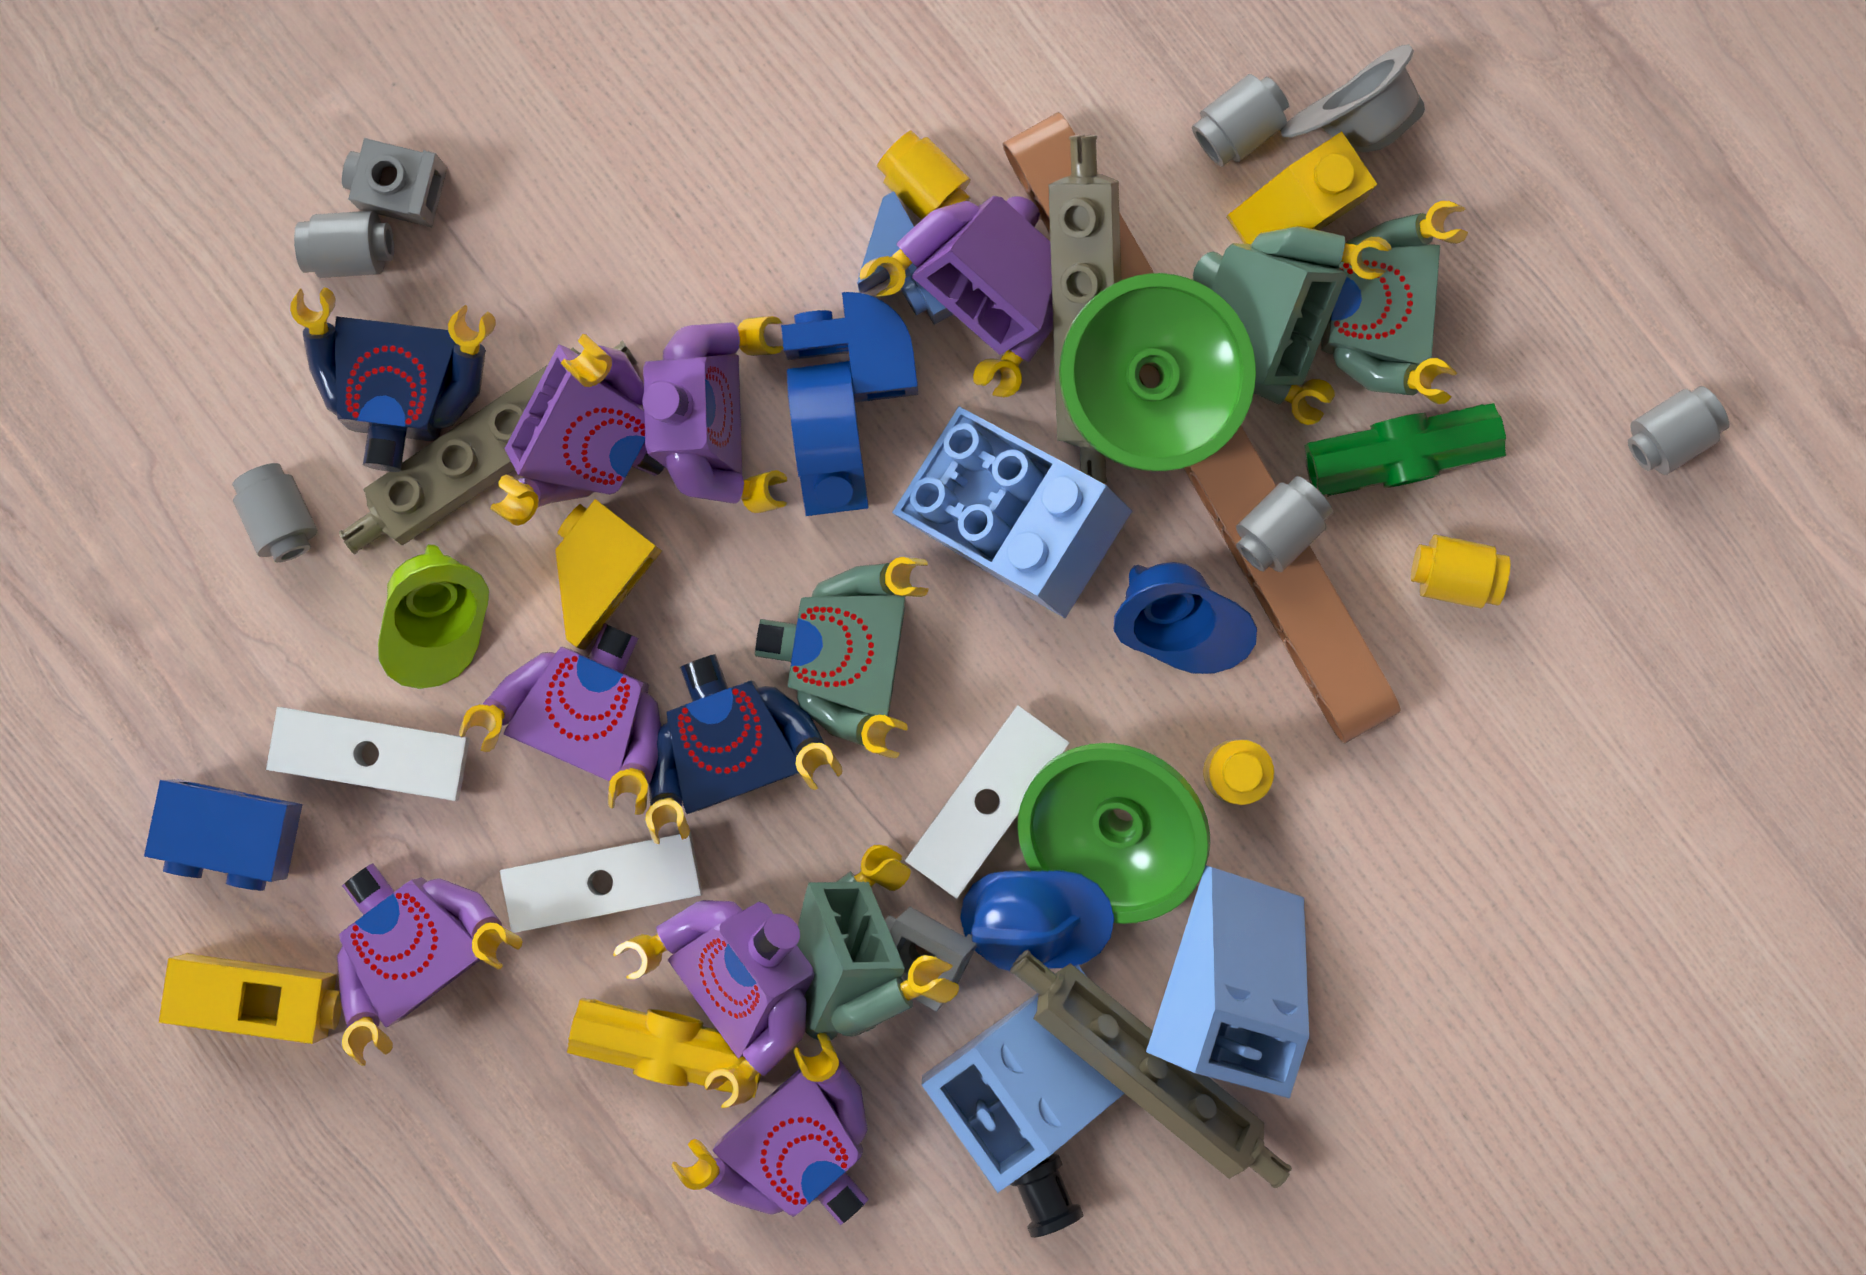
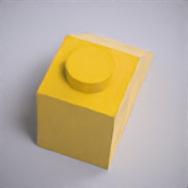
(1307, 192)
(597, 568)

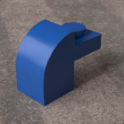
(872, 336)
(826, 438)

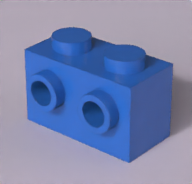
(222, 832)

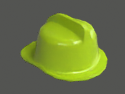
(431, 620)

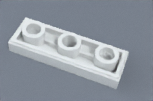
(333, 745)
(960, 833)
(564, 891)

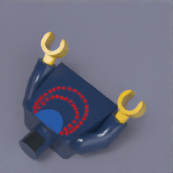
(392, 375)
(728, 746)

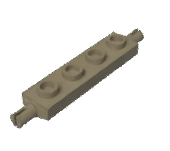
(1082, 265)
(446, 471)
(1116, 1047)

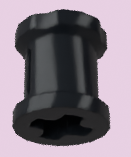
(1047, 1198)

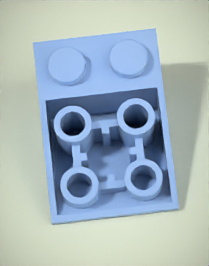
(1013, 511)
(1238, 986)
(1016, 1094)

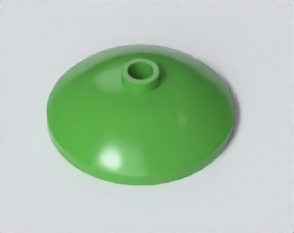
(1201, 363)
(1139, 863)

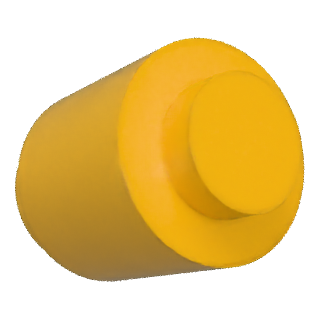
(922, 175)
(1461, 572)
(1238, 772)

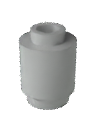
(1241, 119)
(343, 244)
(1677, 430)
(273, 513)
(1283, 525)

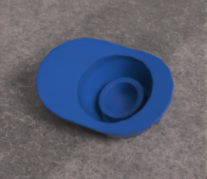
(1182, 621)
(1048, 912)

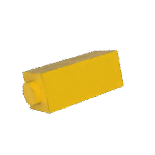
(250, 998)

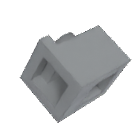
(412, 194)
(918, 929)

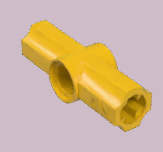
(654, 1044)

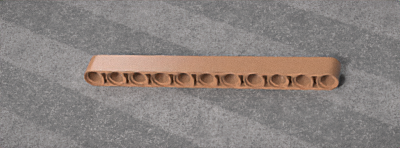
(1231, 485)

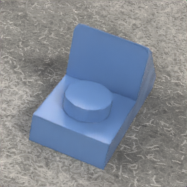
(891, 226)

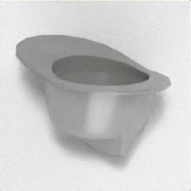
(1369, 108)

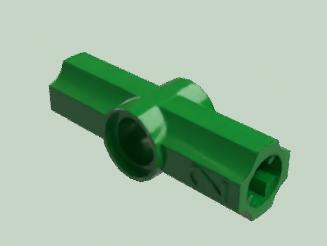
(1406, 450)

